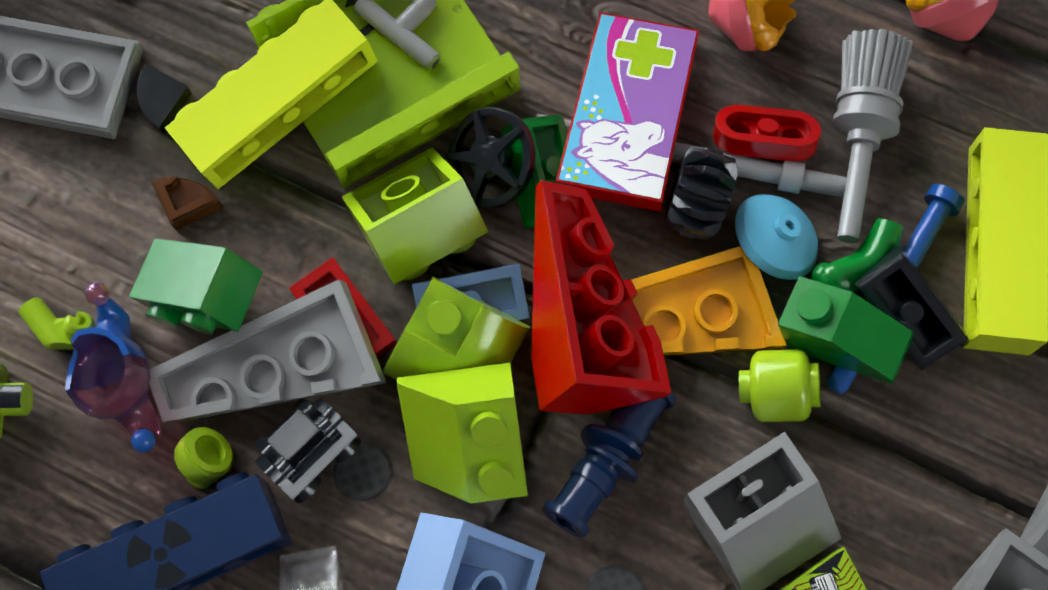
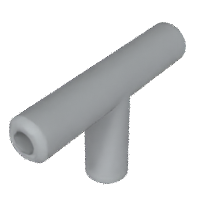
(401, 29)

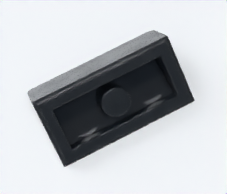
(906, 296)

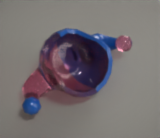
(111, 373)

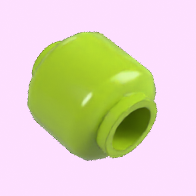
(780, 385)

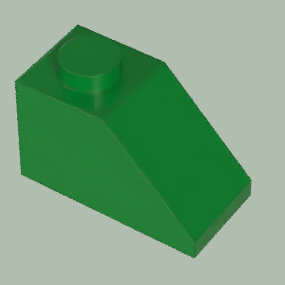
(844, 330)

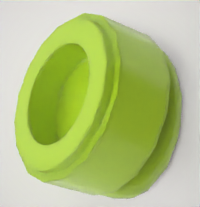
(203, 457)

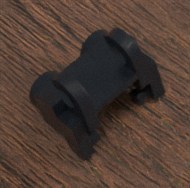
(304, 447)

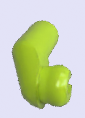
(53, 331)

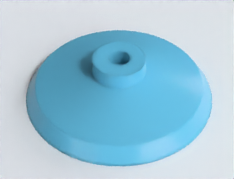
(777, 236)

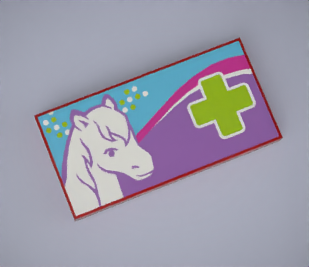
(628, 111)

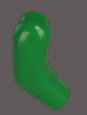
(847, 270)

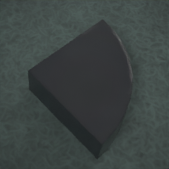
(160, 97)

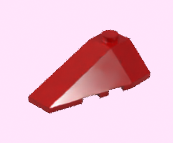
(585, 329)

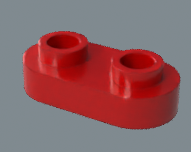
(766, 132)

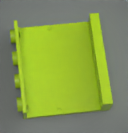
(397, 99)

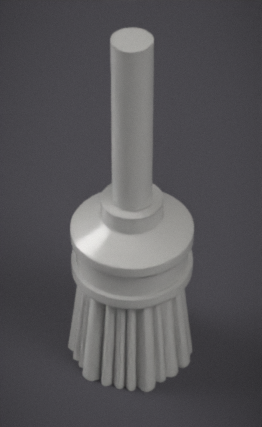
(867, 111)

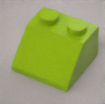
(416, 215)
(464, 432)

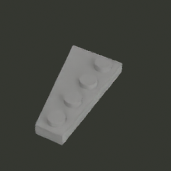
(281, 357)

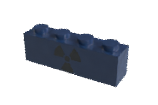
(183, 547)

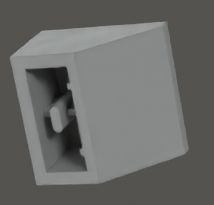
(763, 515)

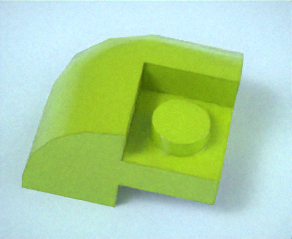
(454, 334)

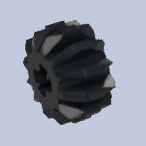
(701, 193)

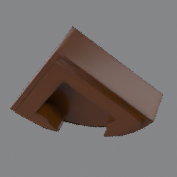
(185, 200)

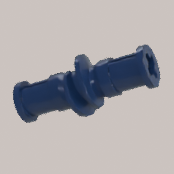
(606, 459)

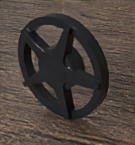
(493, 156)

